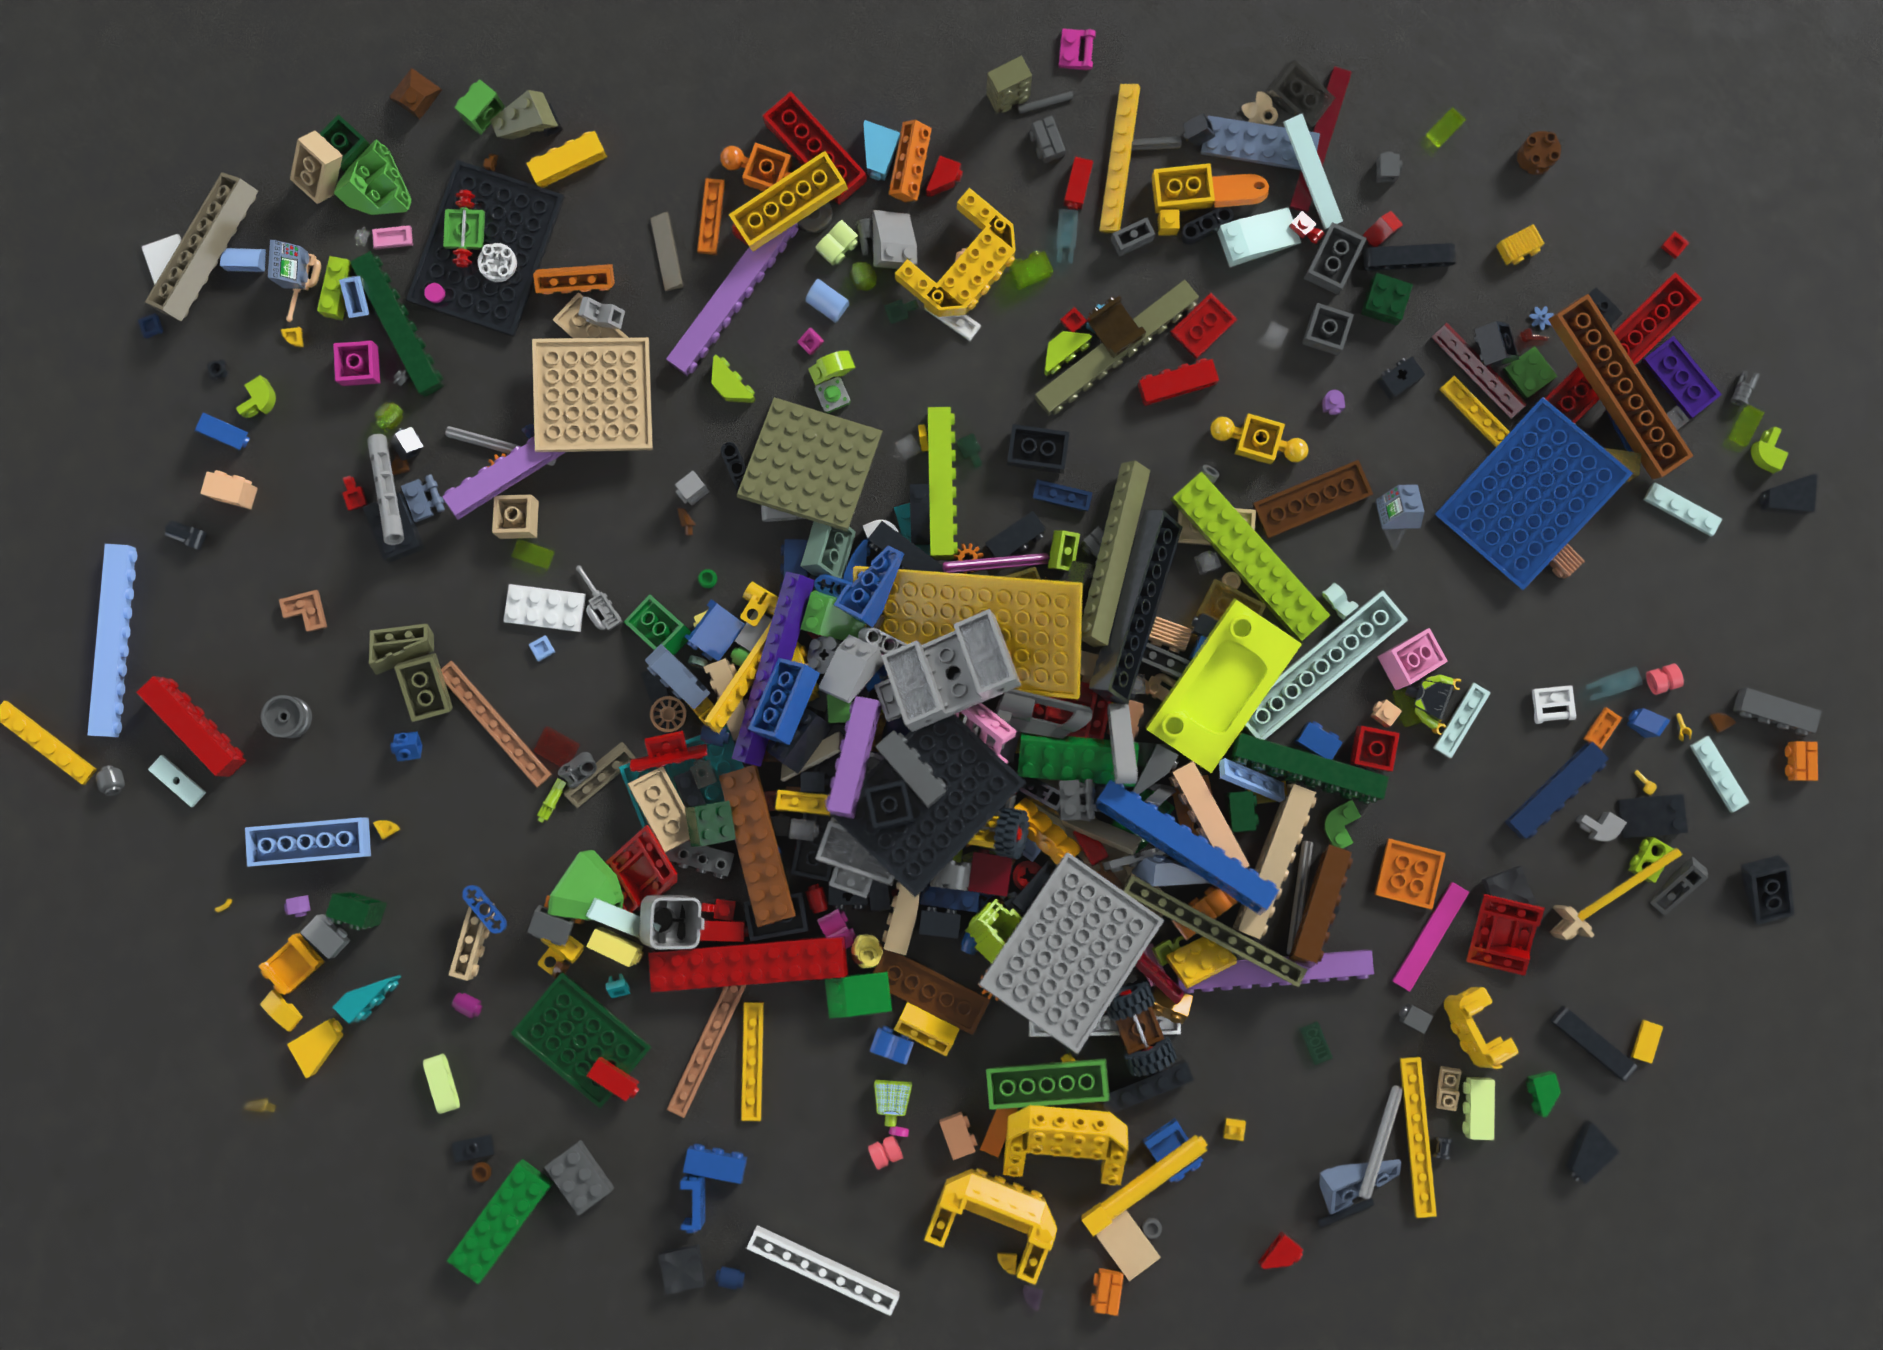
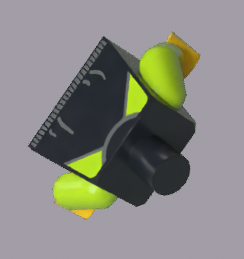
(1432, 699)

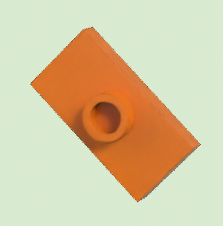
(1602, 727)

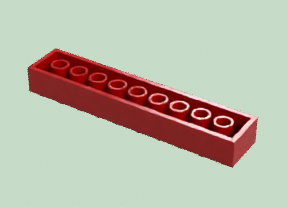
(1637, 335)
(748, 964)

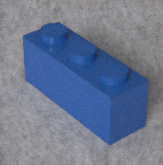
(715, 1163)

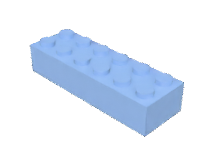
(307, 841)

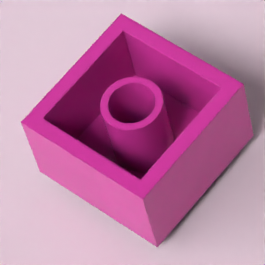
(356, 363)

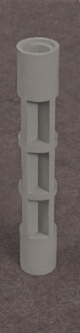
(385, 489)

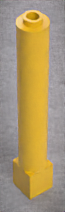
(1103, 1213)

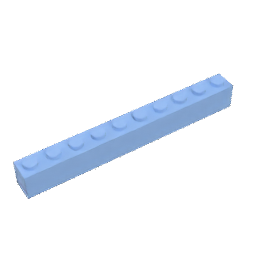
(112, 640)

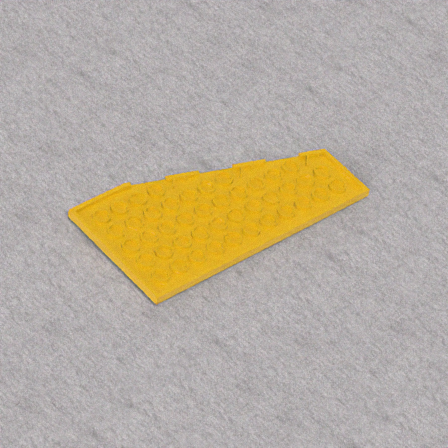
(1034, 616)

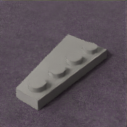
(1117, 864)

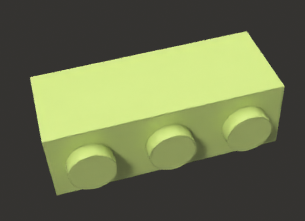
(1479, 1108)

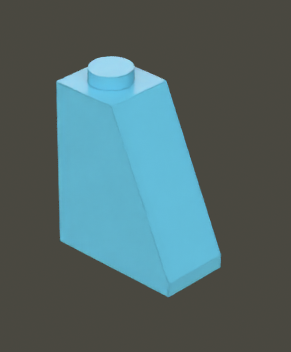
(880, 149)

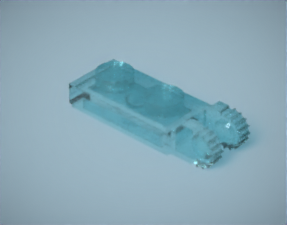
(1066, 233)
(1616, 682)

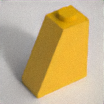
(315, 1046)

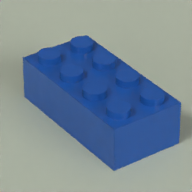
(784, 701)

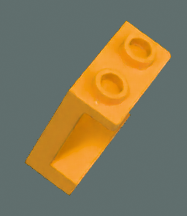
(291, 964)

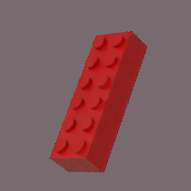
(808, 138)
(192, 726)

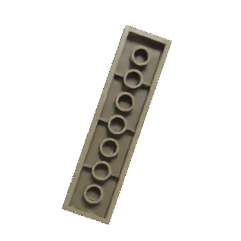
(202, 246)

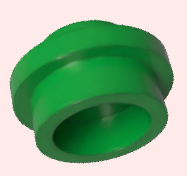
(707, 578)

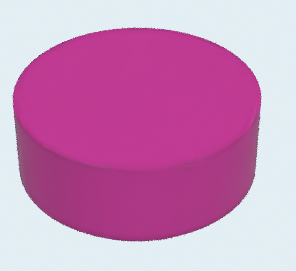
(434, 293)
(899, 1131)

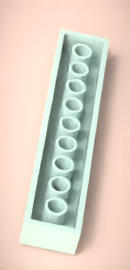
(1325, 663)

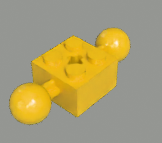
(1270, 433)

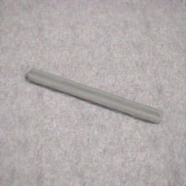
(481, 440)
(1300, 891)
(1381, 1142)

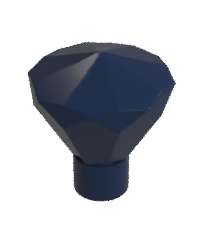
(528, 430)

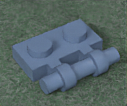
(417, 500)

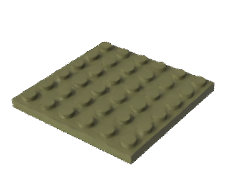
(810, 464)

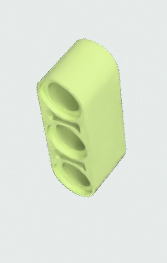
(441, 1083)

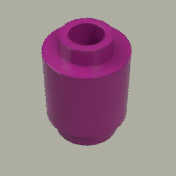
(467, 1005)

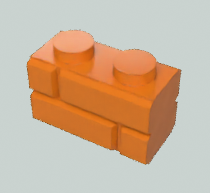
(1802, 761)
(1108, 1291)

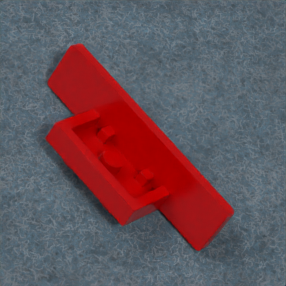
(666, 750)

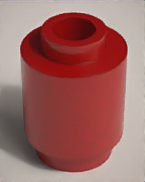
(816, 898)

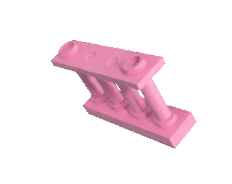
(989, 724)

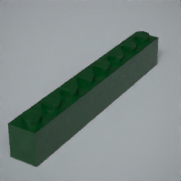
(397, 325)

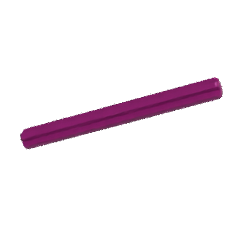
(995, 563)

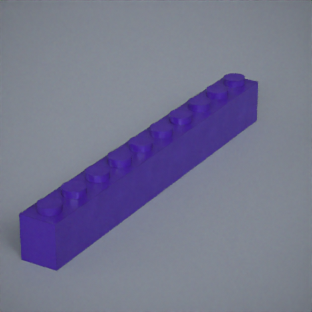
(779, 643)

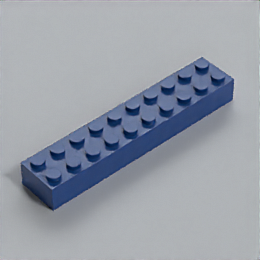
(1186, 847)

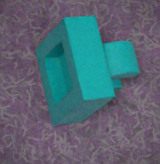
(617, 988)

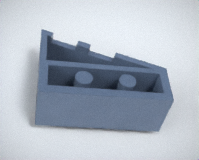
(677, 676)

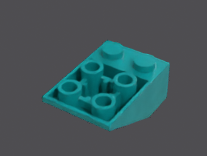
(357, 1003)

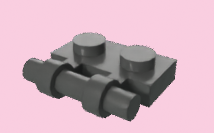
(1070, 800)

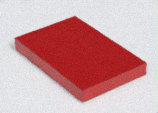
(1203, 326)

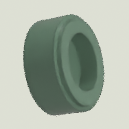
(697, 661)

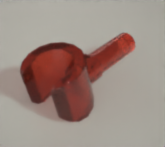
(1527, 335)

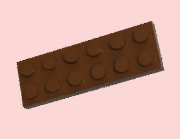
(1312, 499)
(933, 991)

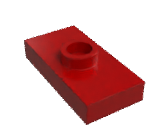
(1092, 848)

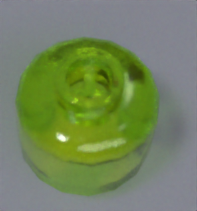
(863, 276)
(388, 416)

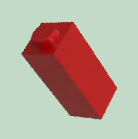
(1078, 183)
(724, 931)
(614, 1079)

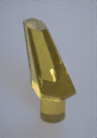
(260, 1105)

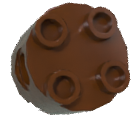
(1539, 152)

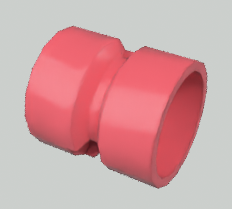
(1667, 678)
(885, 1152)

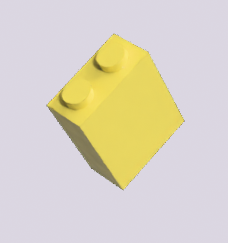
(615, 947)

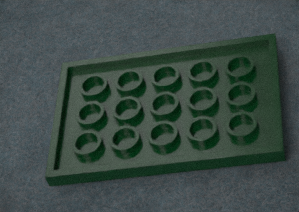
(573, 1031)

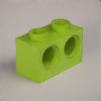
(1645, 855)

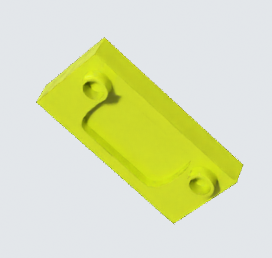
(1223, 685)

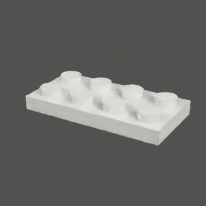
(544, 608)

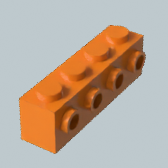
(910, 161)
(574, 278)

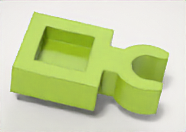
(1164, 948)

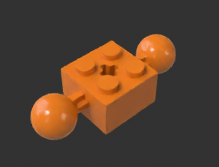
(759, 160)

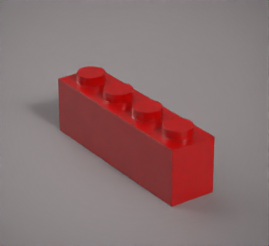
(1178, 382)

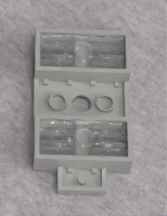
(919, 672)
(853, 863)

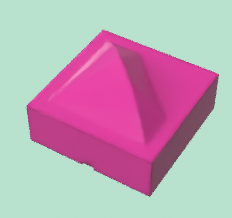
(810, 341)

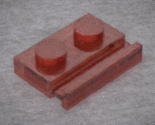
(556, 747)

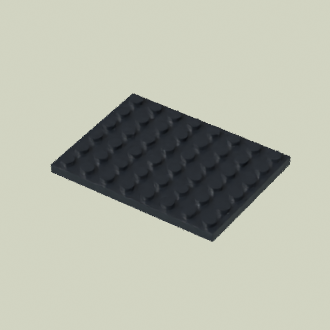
(514, 216)
(975, 789)

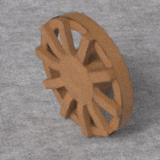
(668, 714)

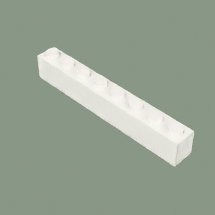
(823, 1270)

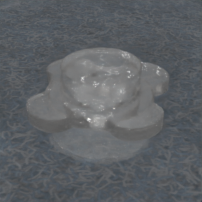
(362, 236)

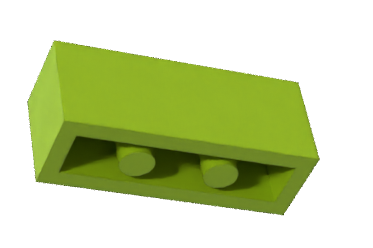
(331, 299)

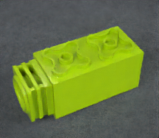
(991, 928)

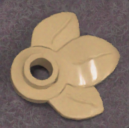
(1256, 110)

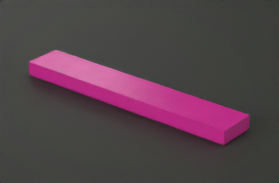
(1430, 936)

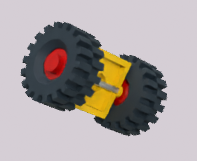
(1005, 833)

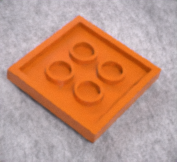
(1409, 873)

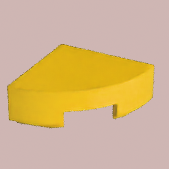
(293, 336)
(923, 437)
(386, 828)
(1008, 1261)

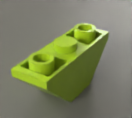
(1064, 348)
(729, 383)

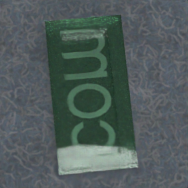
(1315, 1043)

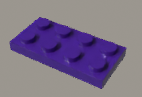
(1681, 377)

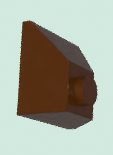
(415, 93)

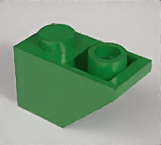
(1545, 1092)

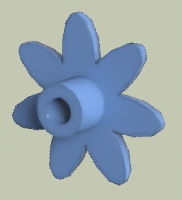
(1538, 316)

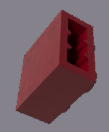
(990, 873)

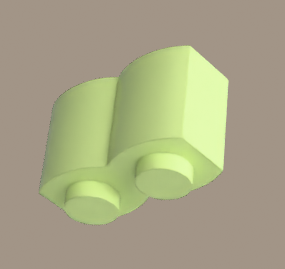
(837, 242)

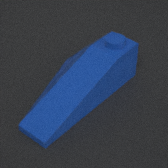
(870, 591)

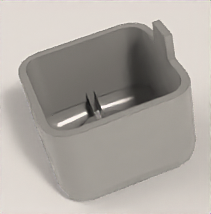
(669, 939)

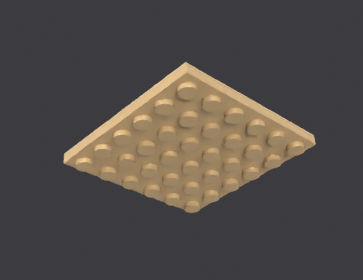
(592, 394)

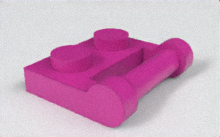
(1070, 49)

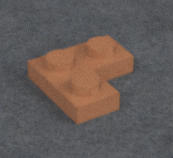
(307, 605)

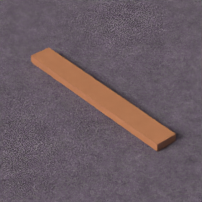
(495, 724)
(705, 1049)

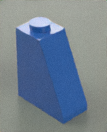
(222, 431)

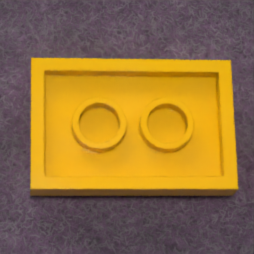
(1199, 961)

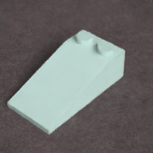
(1257, 236)

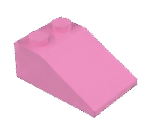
(1412, 659)

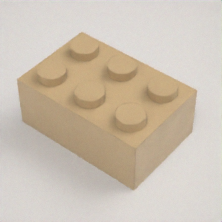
(316, 167)

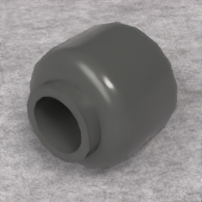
(110, 780)

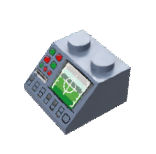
(288, 265)
(1401, 508)

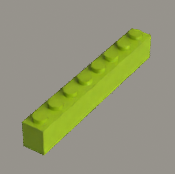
(940, 483)

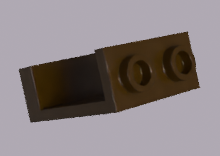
(1115, 326)

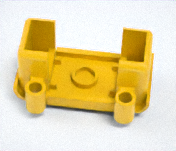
(1460, 1012)

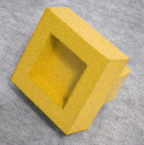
(1234, 1129)

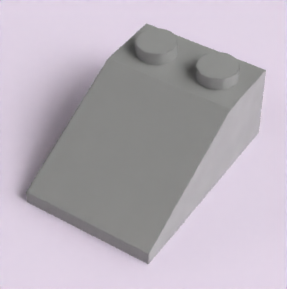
(893, 239)
(851, 668)

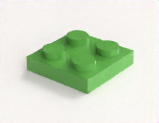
(1530, 372)

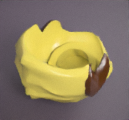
(866, 951)

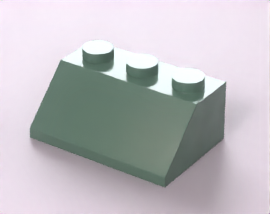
(827, 550)

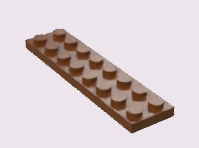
(757, 846)

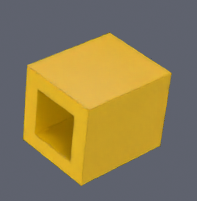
(1168, 222)

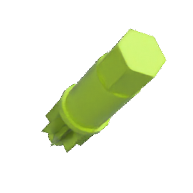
(551, 800)

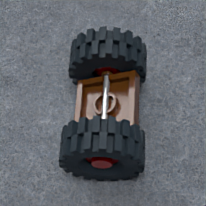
(1139, 1029)

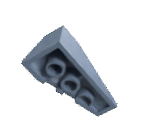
(1165, 872)
(1344, 1182)

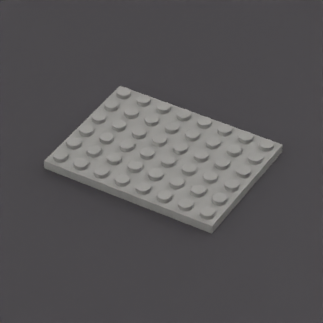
(1071, 952)

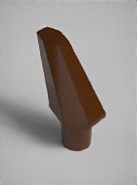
(686, 521)

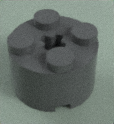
(821, 653)
(953, 876)

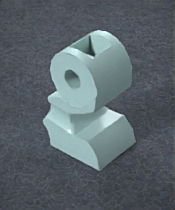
(1338, 599)

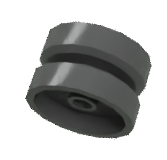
(275, 713)

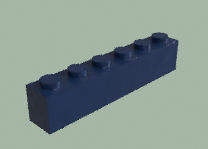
(1557, 790)

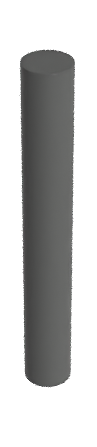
(1045, 102)

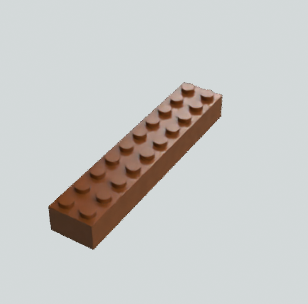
(1620, 387)

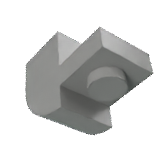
(601, 314)
(1606, 828)

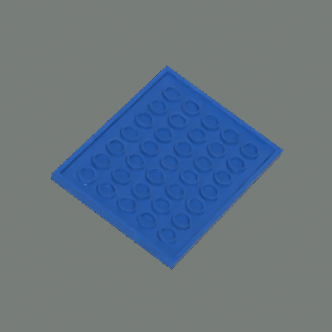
(1533, 493)

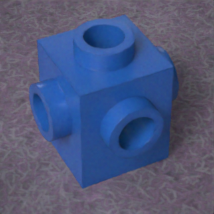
(406, 746)

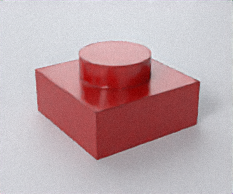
(1674, 244)
(1073, 320)

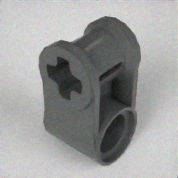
(576, 770)

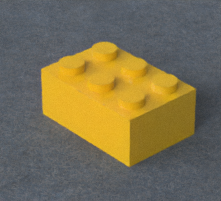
(1183, 188)

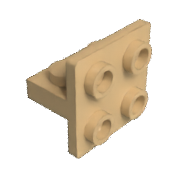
(1570, 924)

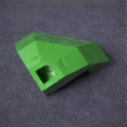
(374, 183)
(582, 882)

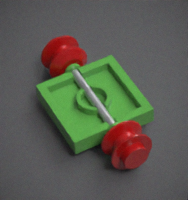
(463, 229)

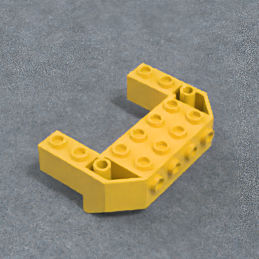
(973, 270)
(1066, 1134)
(1003, 1204)

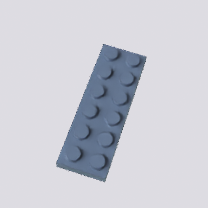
(1252, 143)

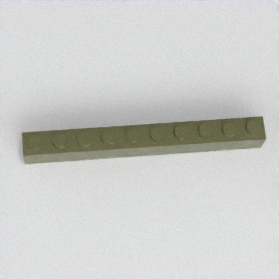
(1099, 360)
(1114, 554)
(1214, 931)

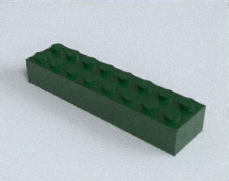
(1308, 768)

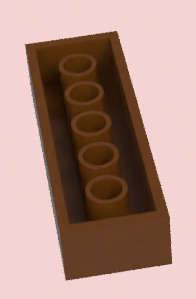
(1320, 906)

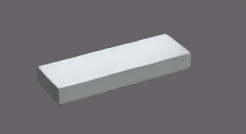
(961, 324)

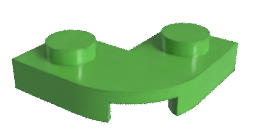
(1336, 822)

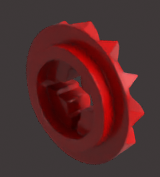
(1020, 870)

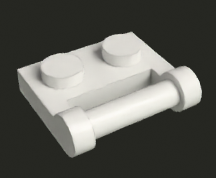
(1552, 698)

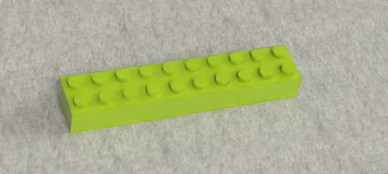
(1250, 557)

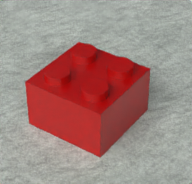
(1374, 748)

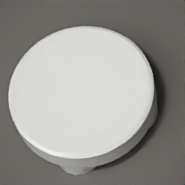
(497, 262)

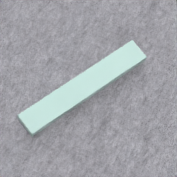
(1312, 170)

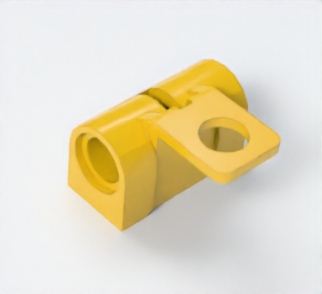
(760, 600)
(570, 952)

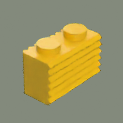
(1520, 244)

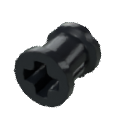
(1442, 1148)

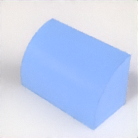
(243, 260)
(354, 296)
(827, 300)

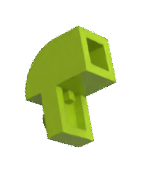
(831, 366)
(262, 398)
(1766, 454)

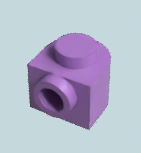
(1333, 402)
(297, 906)

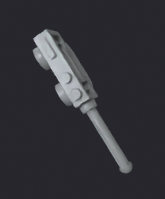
(600, 602)

